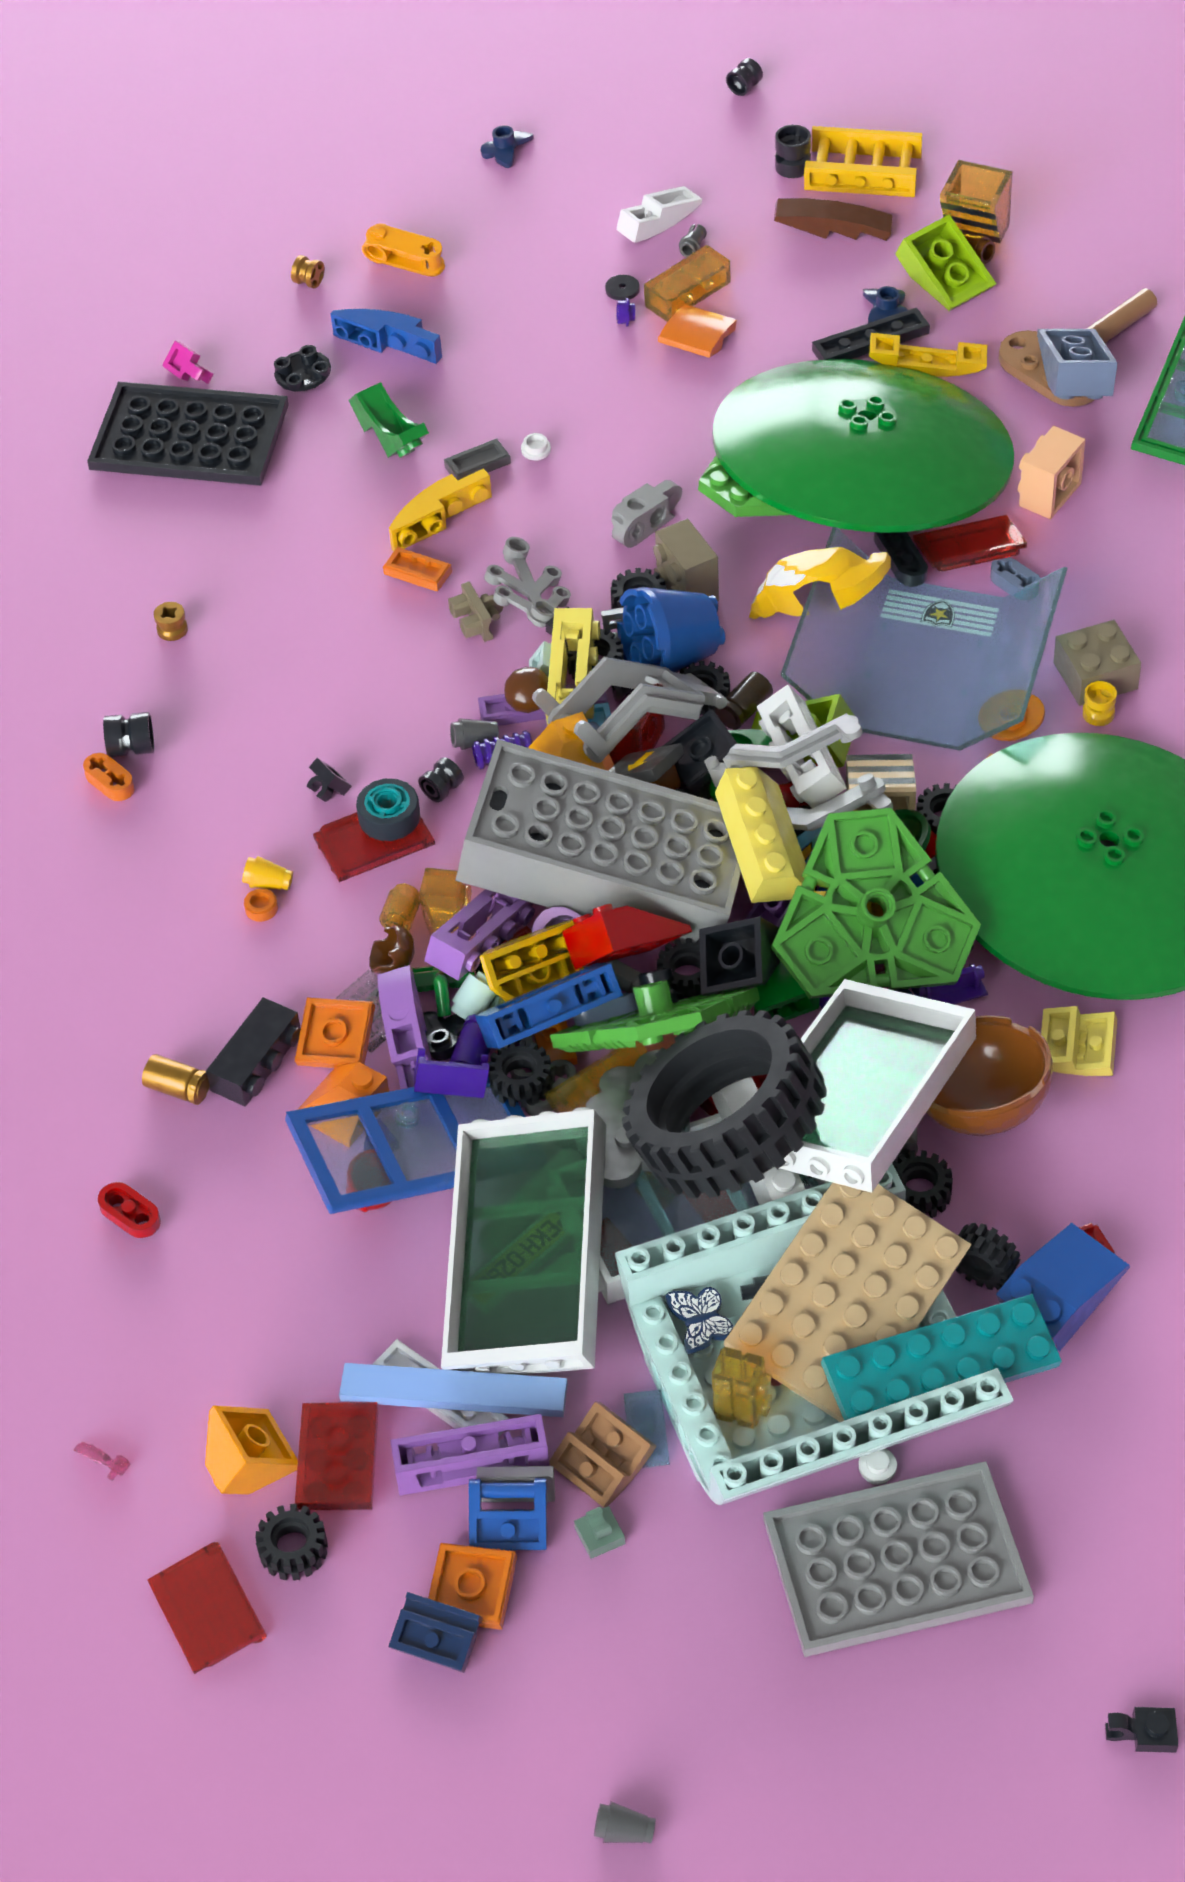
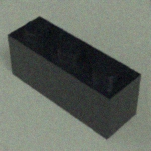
(254, 1052)

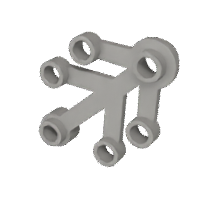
(537, 609)

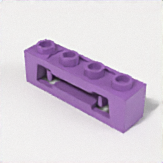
(455, 953)
(466, 1449)

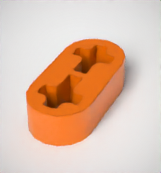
(104, 780)

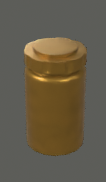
(175, 1079)

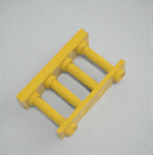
(862, 178)

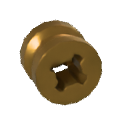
(307, 271)
(170, 621)

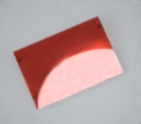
(206, 1607)

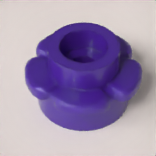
(625, 312)

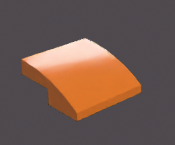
(697, 331)

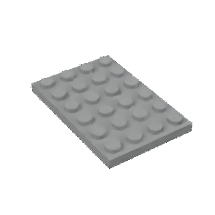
(896, 1558)

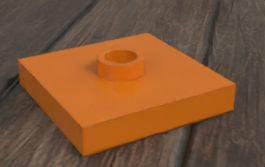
(334, 1032)
(474, 1581)

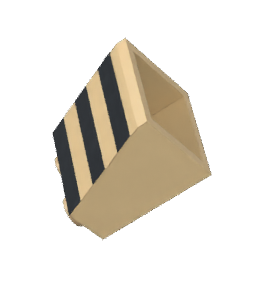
(894, 770)

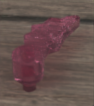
(117, 1466)

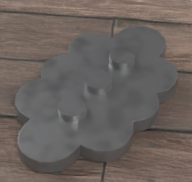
(621, 1159)

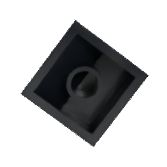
(736, 955)

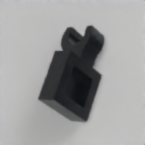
(1150, 1727)

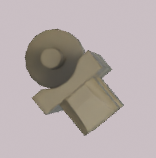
(480, 612)

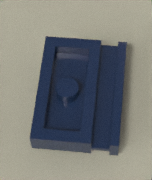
(435, 1632)

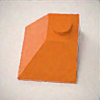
(347, 1083)

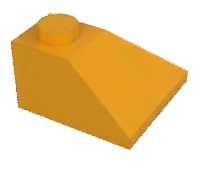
(561, 741)
(246, 1449)

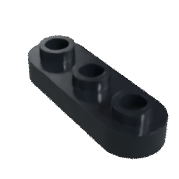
(906, 559)

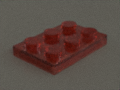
(337, 1456)

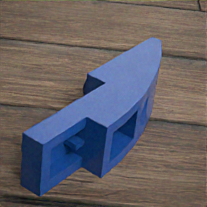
(386, 329)

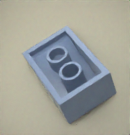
(1077, 363)

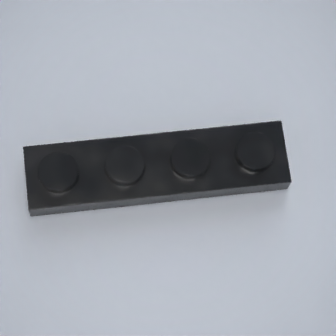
(856, 341)

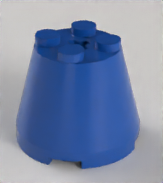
(669, 627)

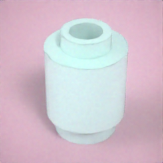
(473, 996)

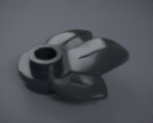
(442, 1034)

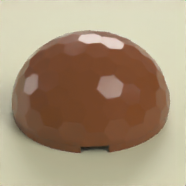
(996, 1081)

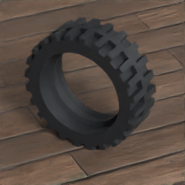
(747, 1140)

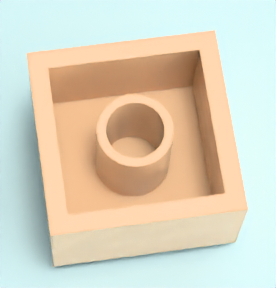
(1051, 472)

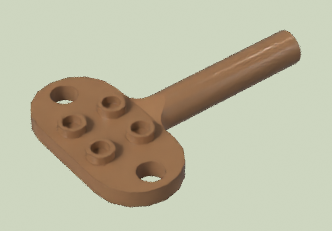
(1027, 362)

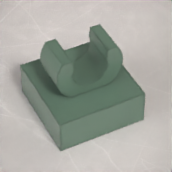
(599, 1531)

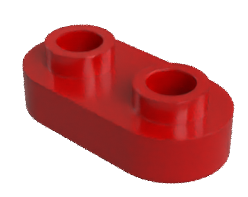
(131, 1212)

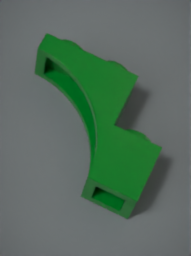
(393, 429)

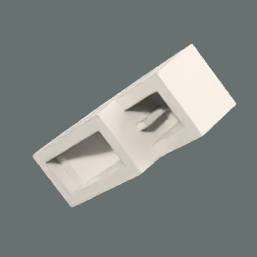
(657, 213)

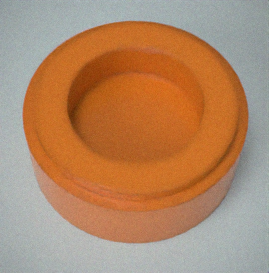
(260, 905)

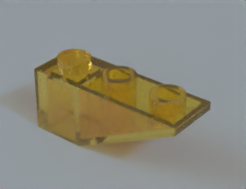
(442, 897)

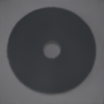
(614, 284)

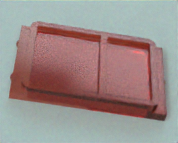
(971, 543)
(354, 852)

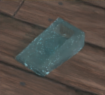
(646, 1415)

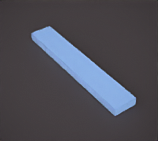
(454, 1389)

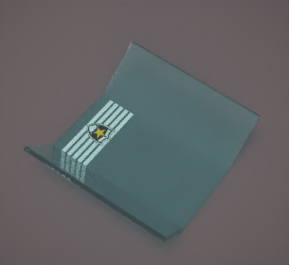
(924, 657)

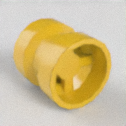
(1099, 703)

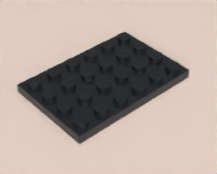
(188, 433)

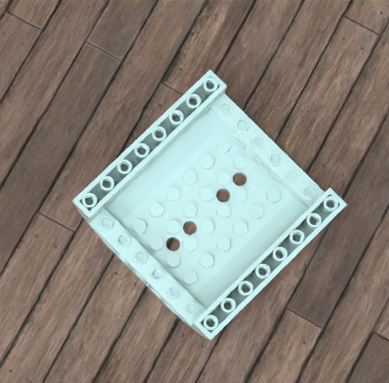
(795, 1434)

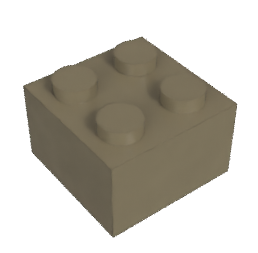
(686, 559)
(1096, 655)

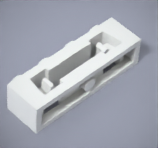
(810, 782)

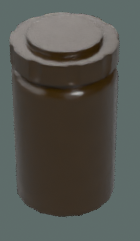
(744, 699)

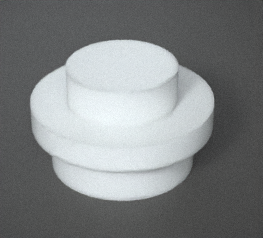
(535, 447)
(878, 1466)

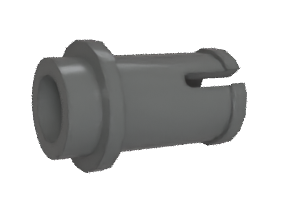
(692, 241)

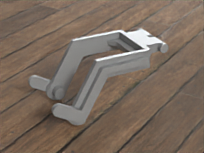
(679, 697)
(844, 728)

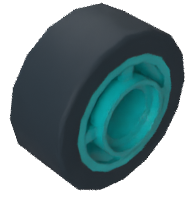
(388, 809)

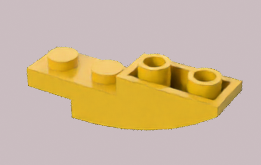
(430, 508)

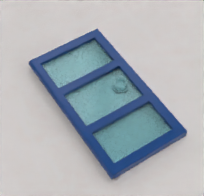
(387, 1144)

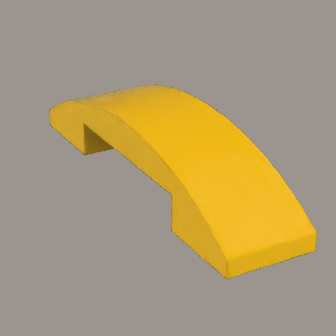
(933, 361)

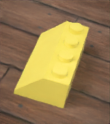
(760, 834)

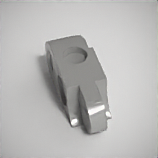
(644, 512)

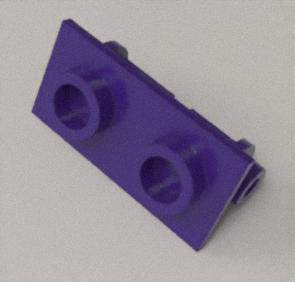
(967, 988)

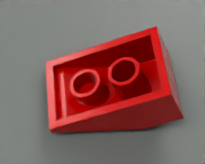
(618, 934)

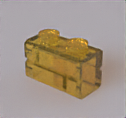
(740, 1388)

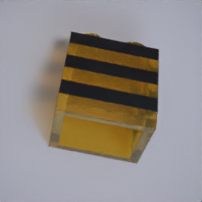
(978, 199)

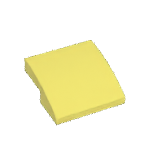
(1080, 1041)

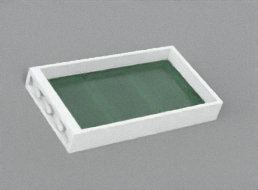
(882, 1070)
(525, 1244)

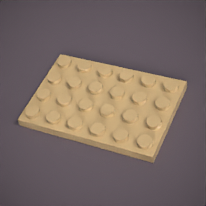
(848, 1278)

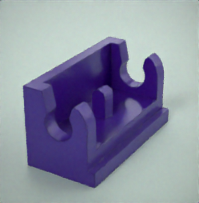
(450, 1077)

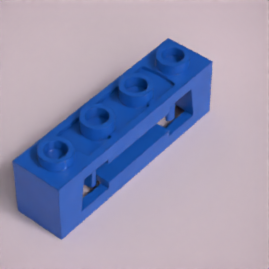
(548, 1005)

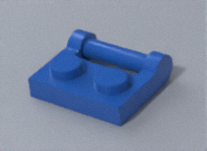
(508, 1527)

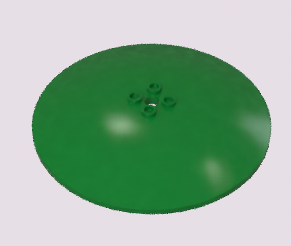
(863, 445)
(1048, 894)

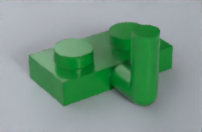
(431, 978)

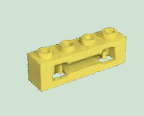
(580, 631)

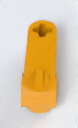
(403, 250)

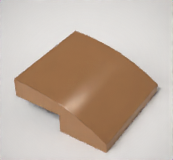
(602, 1454)

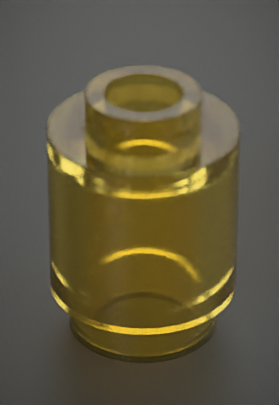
(400, 906)

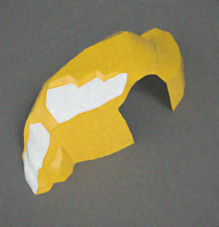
(846, 572)

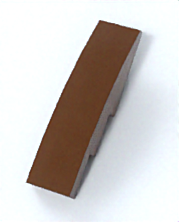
(823, 216)

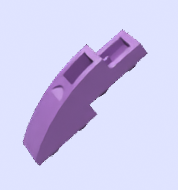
(402, 1021)

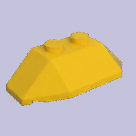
(528, 962)

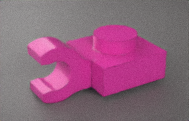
(183, 363)

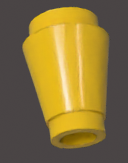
(266, 874)

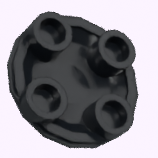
(302, 369)

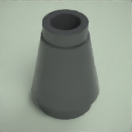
(467, 731)
(623, 1825)

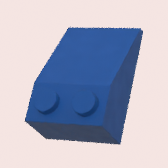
(1066, 1280)

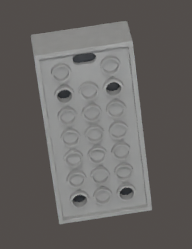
(597, 839)

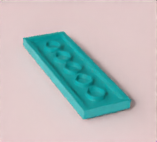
(940, 1354)

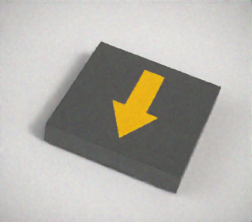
(650, 763)

